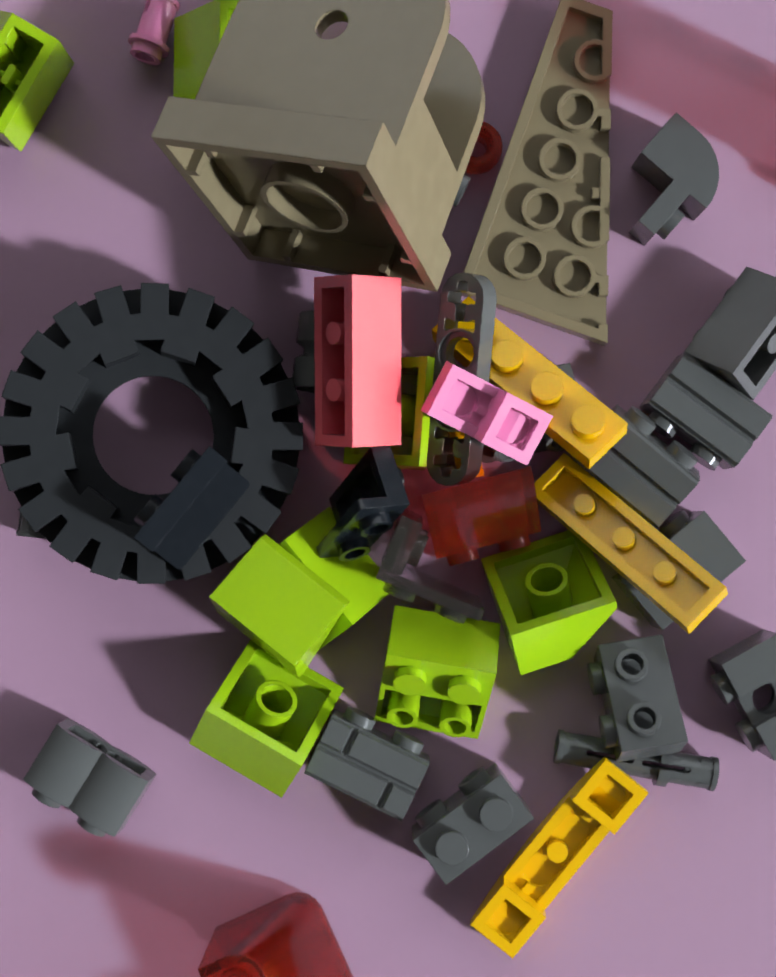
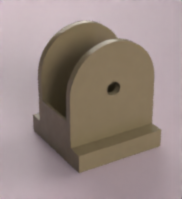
(333, 145)

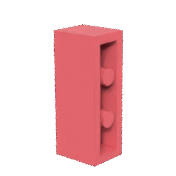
(357, 360)

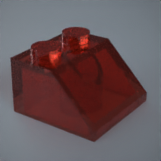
(482, 514)

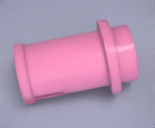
(153, 31)

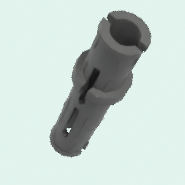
(697, 770)

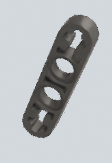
(481, 338)

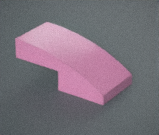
(486, 413)

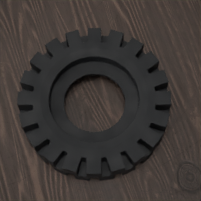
(92, 353)

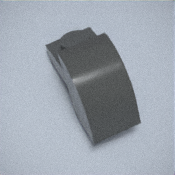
(683, 170)

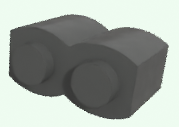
(88, 778)

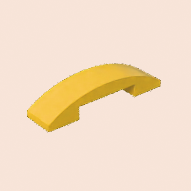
(555, 853)

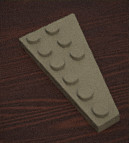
(552, 195)

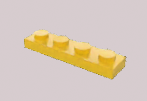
(579, 419)
(629, 543)

